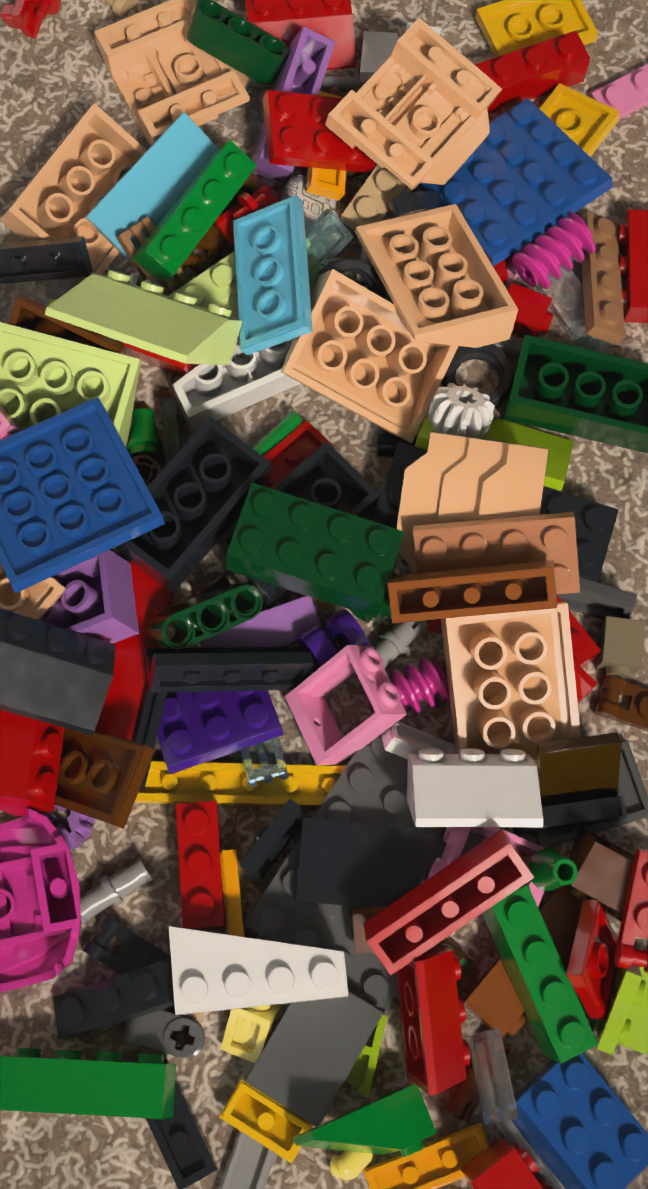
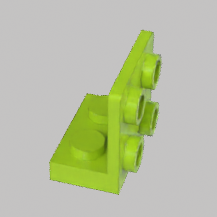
(627, 1013)

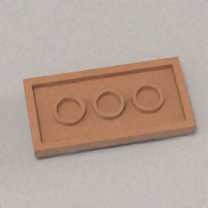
(502, 543)

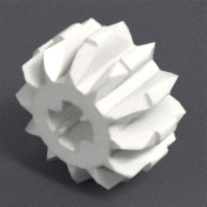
(461, 411)

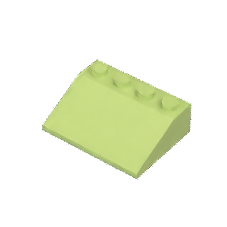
(150, 319)
(52, 374)

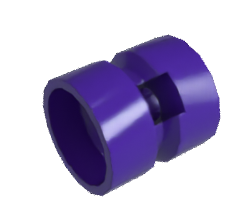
(320, 641)

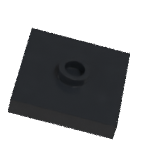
(272, 842)

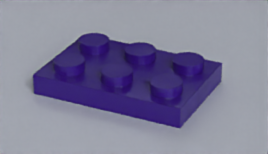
(214, 724)

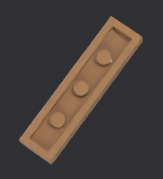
(603, 282)

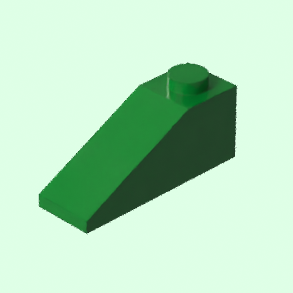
(379, 1127)

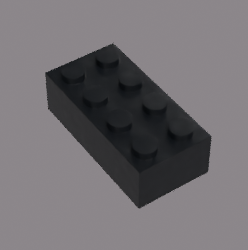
(320, 479)
(199, 500)

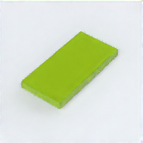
(504, 431)

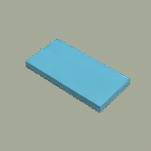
(153, 181)
(272, 275)

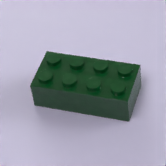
(580, 393)
(313, 550)

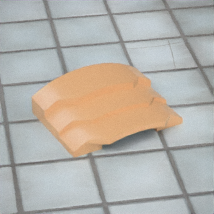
(164, 72)
(418, 110)
(469, 482)

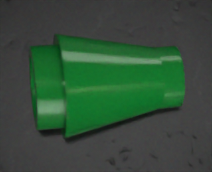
(143, 435)
(551, 870)

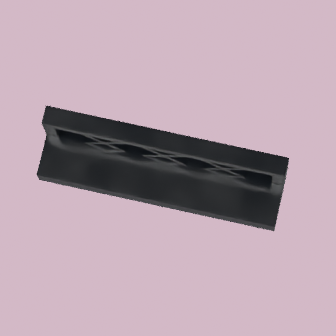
(226, 669)

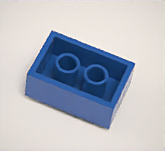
(581, 1127)

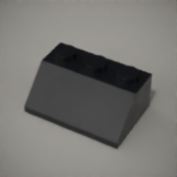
(53, 672)

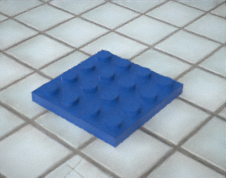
(521, 181)
(68, 495)

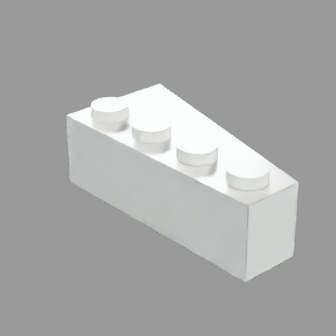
(225, 389)
(244, 972)

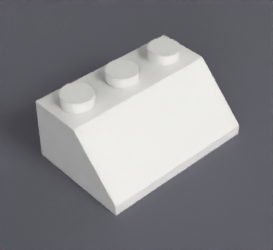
(473, 789)

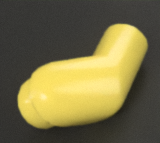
(349, 1164)

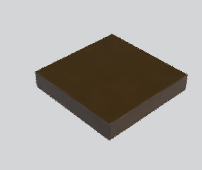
(579, 768)

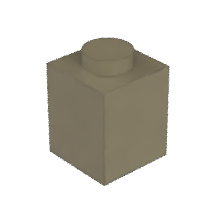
(620, 646)

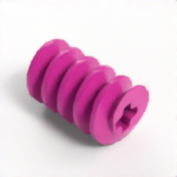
(554, 250)
(418, 684)

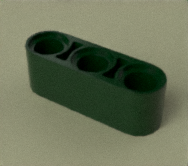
(236, 42)
(188, 621)

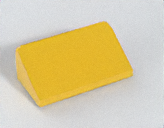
(265, 1120)

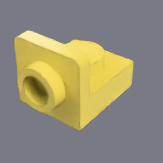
(249, 1031)

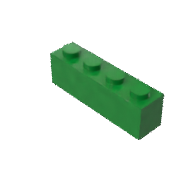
(194, 211)
(539, 976)
(87, 1085)

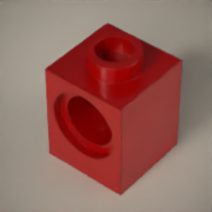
(532, 311)

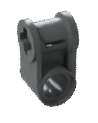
(158, 1031)

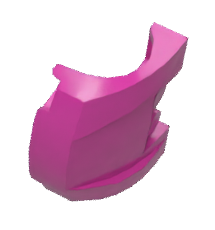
(36, 902)

